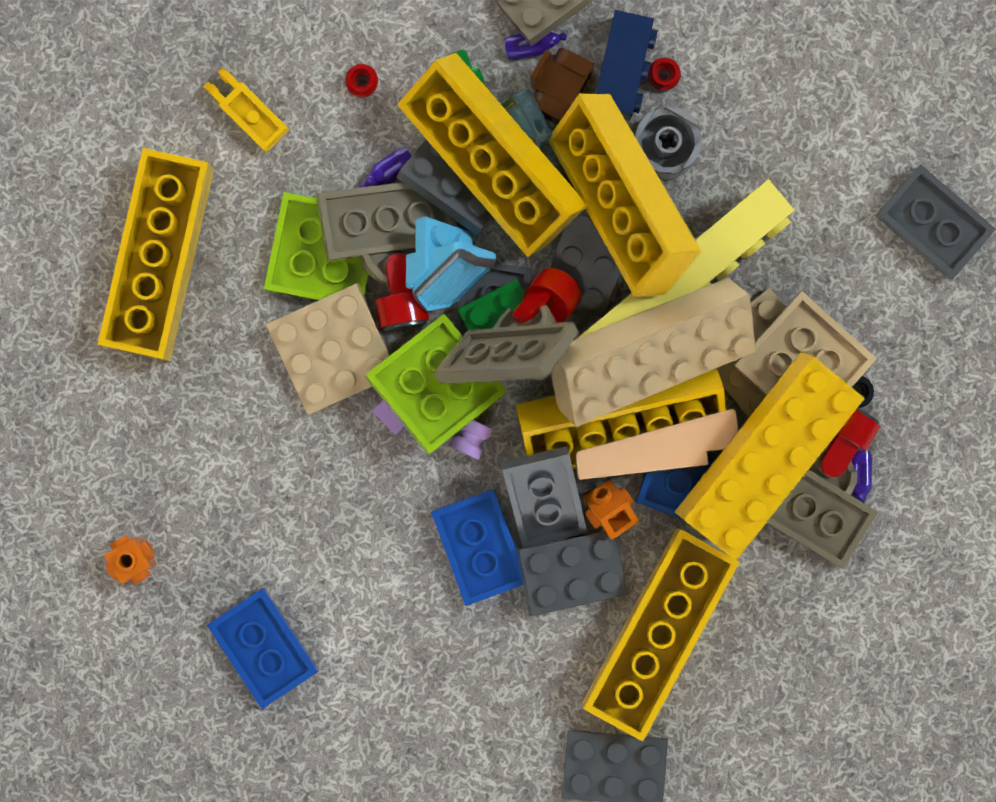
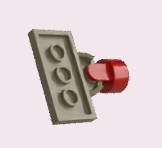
(381, 230)
(521, 342)
(821, 506)

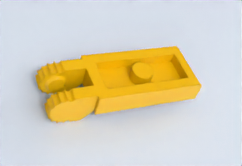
(249, 112)

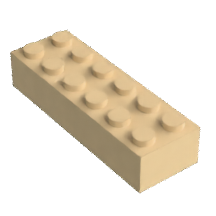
(653, 351)

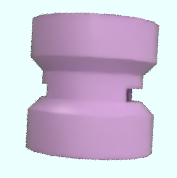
(471, 438)

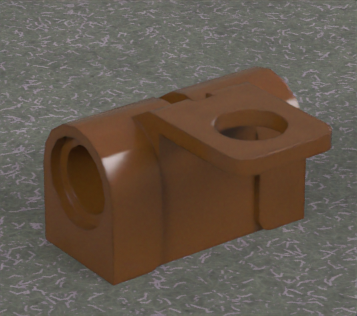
(559, 82)

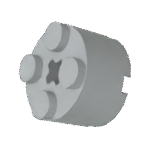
(685, 144)

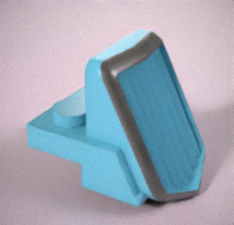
(444, 264)

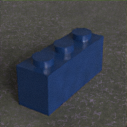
(625, 60)

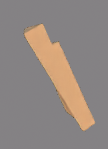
(660, 449)

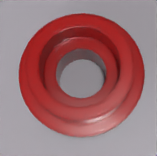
(671, 66)
(361, 70)

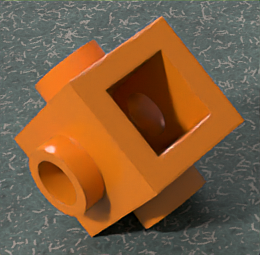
(610, 509)
(142, 560)

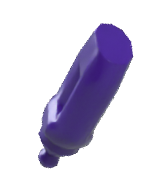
(519, 48)
(388, 168)
(863, 464)

